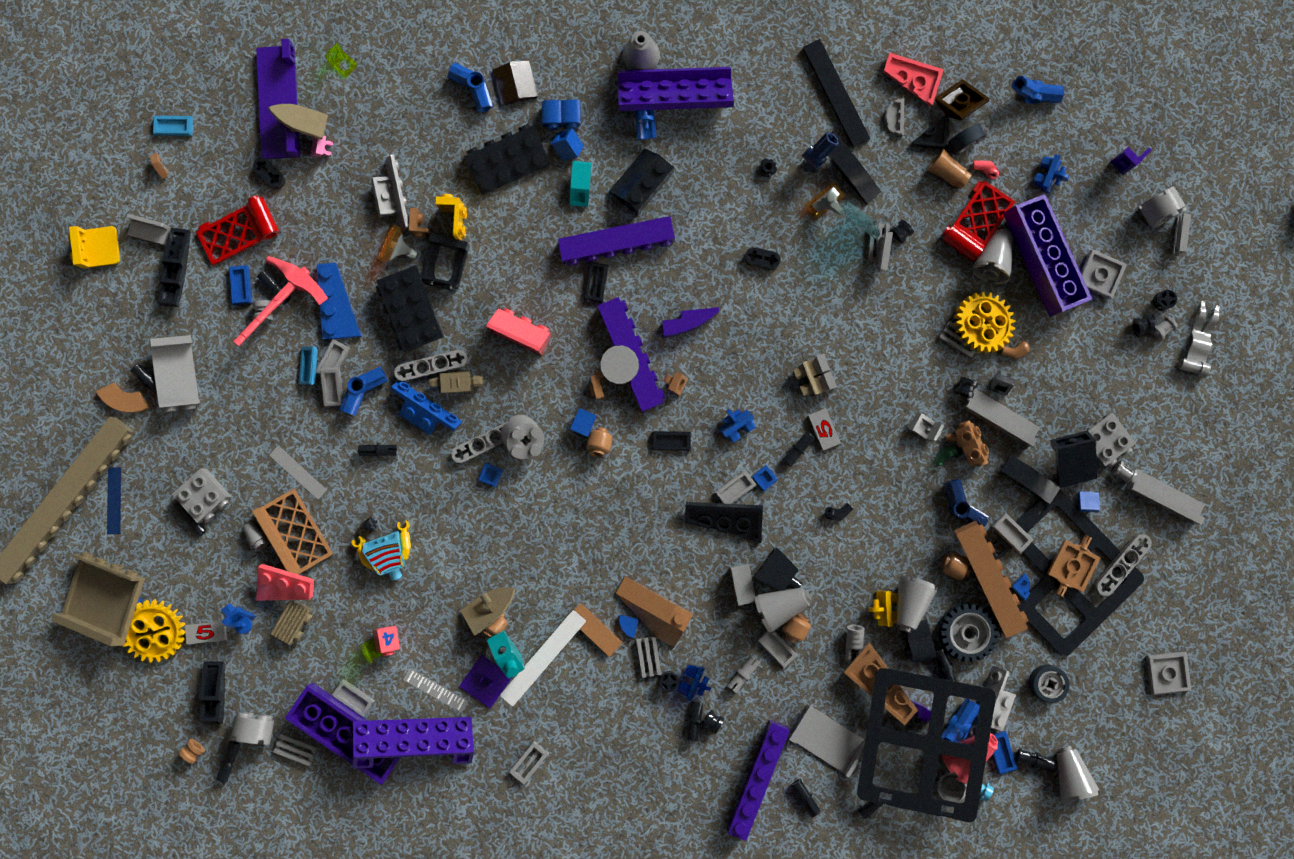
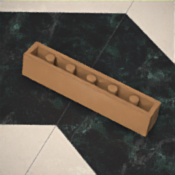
(991, 579)

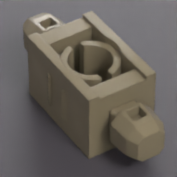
(455, 382)

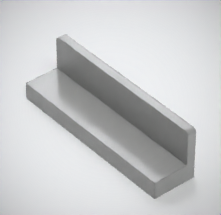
(1002, 418)
(1167, 498)

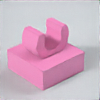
(318, 147)

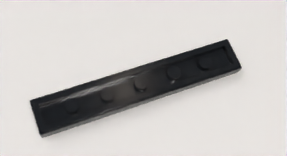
(836, 93)

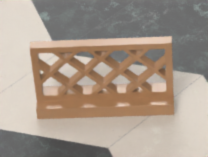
(278, 542)

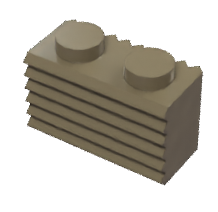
(292, 621)

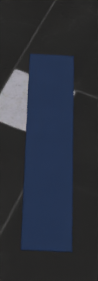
(114, 501)

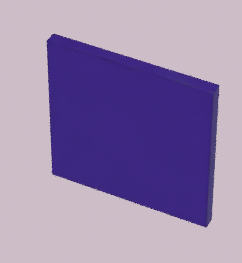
(485, 681)

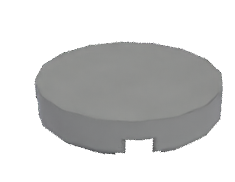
(619, 364)

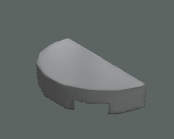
(895, 117)

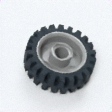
(983, 632)

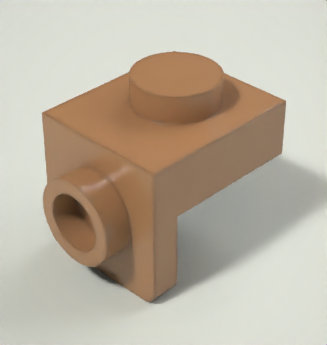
(596, 389)

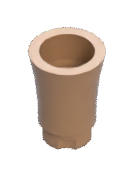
(949, 170)

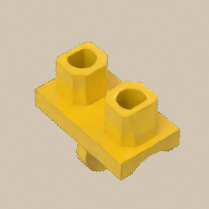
(883, 608)

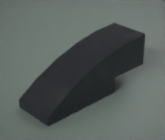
(1030, 479)
(212, 693)

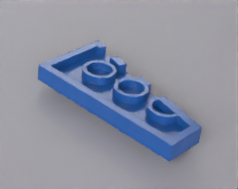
(336, 312)

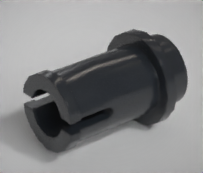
(868, 809)

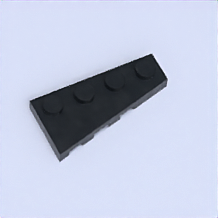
(730, 518)

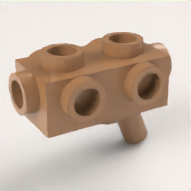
(969, 439)

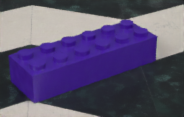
(1047, 255)
(332, 726)

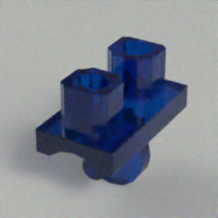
(696, 673)

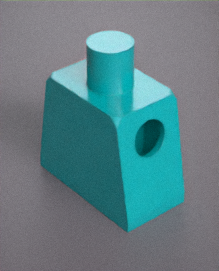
(509, 661)

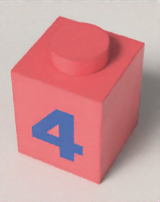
(386, 640)

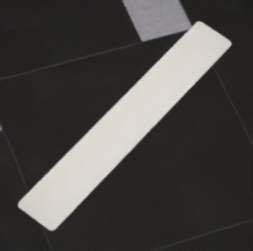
(543, 658)

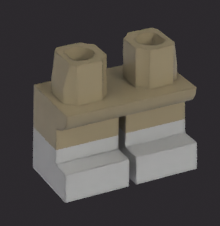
(818, 384)

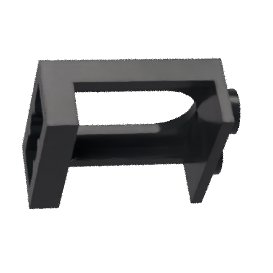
(436, 242)

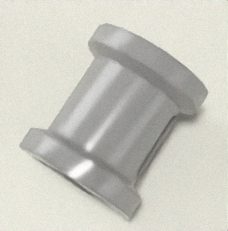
(1165, 328)
(1124, 472)

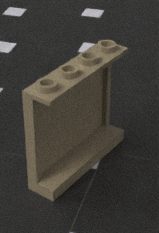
(100, 600)

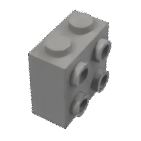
(1110, 439)
(202, 496)

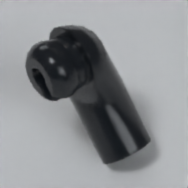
(838, 514)

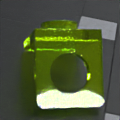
(335, 56)
(369, 651)

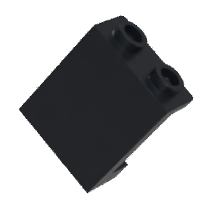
(1075, 458)

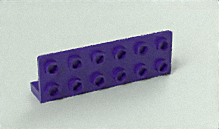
(277, 86)
(412, 739)

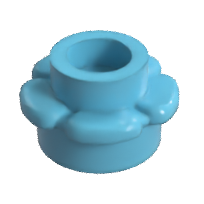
(986, 792)

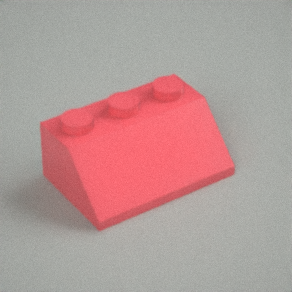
(519, 330)

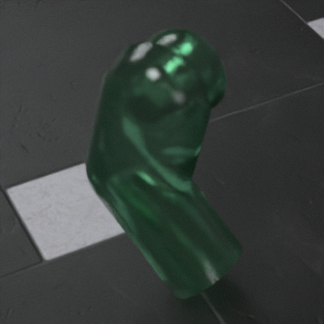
(946, 452)

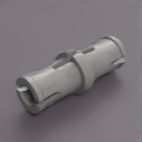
(743, 674)

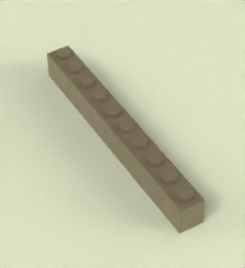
(63, 498)

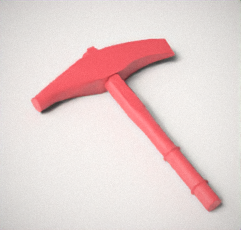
(297, 279)

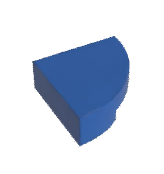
(1022, 586)
(628, 625)

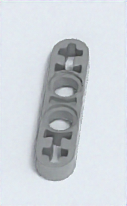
(431, 365)
(484, 438)
(1120, 562)

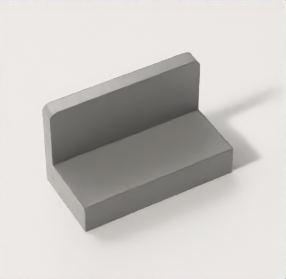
(148, 230)
(742, 584)

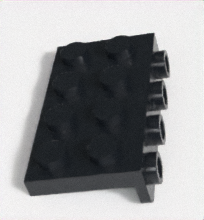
(506, 159)
(409, 309)

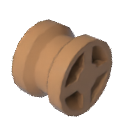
(191, 751)

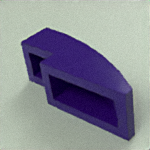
(689, 321)

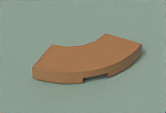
(121, 400)

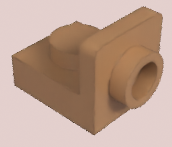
(415, 222)

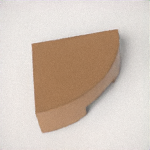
(155, 160)

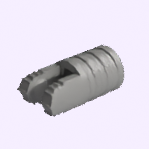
(854, 640)

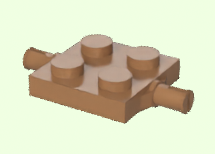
(1073, 565)

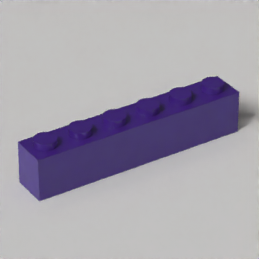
(616, 240)
(622, 334)
(757, 780)

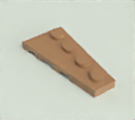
(863, 673)

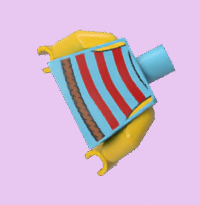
(386, 553)

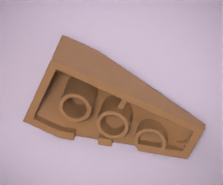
(659, 614)

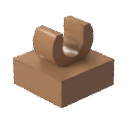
(676, 383)

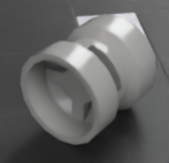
(258, 306)

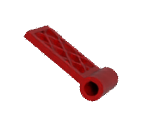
(257, 216)
(962, 238)

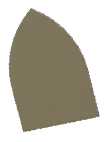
(300, 119)
(487, 608)

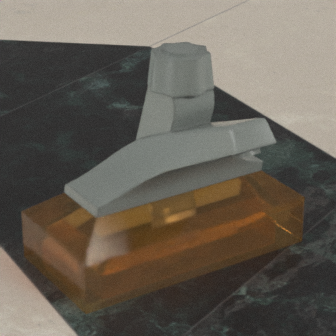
(825, 201)
(394, 246)

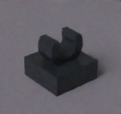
(1001, 383)

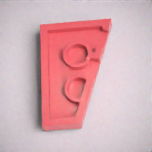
(914, 76)
(282, 585)

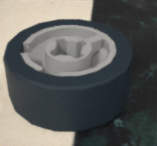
(966, 139)
(1039, 680)

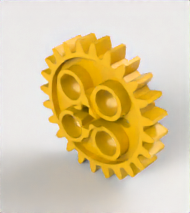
(975, 334)
(157, 647)

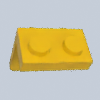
(448, 203)
(94, 246)

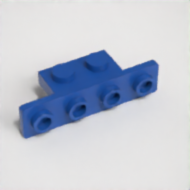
(422, 411)

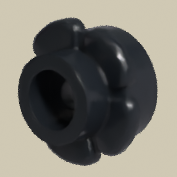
(767, 172)
(369, 525)

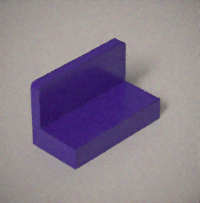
(1128, 159)

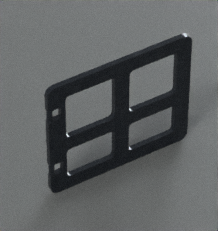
(1092, 615)
(931, 744)

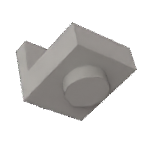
(926, 427)

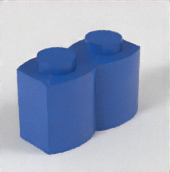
(561, 114)

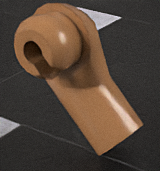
(1018, 352)

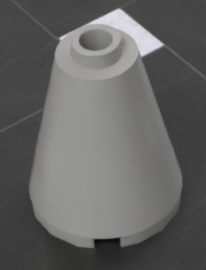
(641, 52)
(996, 258)
(913, 602)
(781, 606)
(1074, 776)

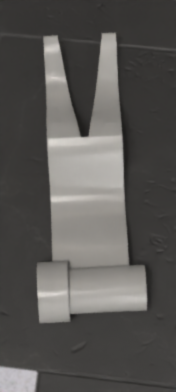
(1201, 344)

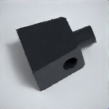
(778, 571)

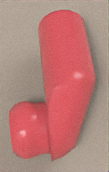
(987, 167)

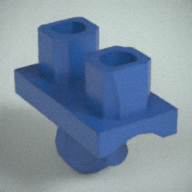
(645, 124)
(1052, 165)
(734, 422)
(237, 618)

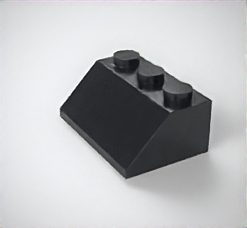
(642, 180)

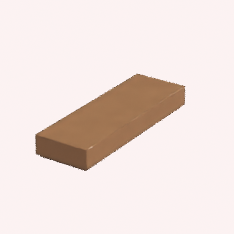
(597, 631)

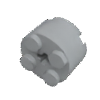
(1162, 207)
(522, 437)
(252, 729)

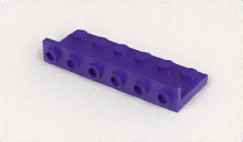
(675, 89)

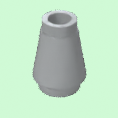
(255, 537)

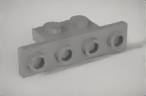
(389, 194)
(1003, 701)

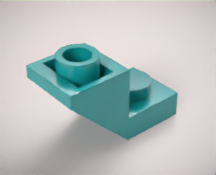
(580, 183)

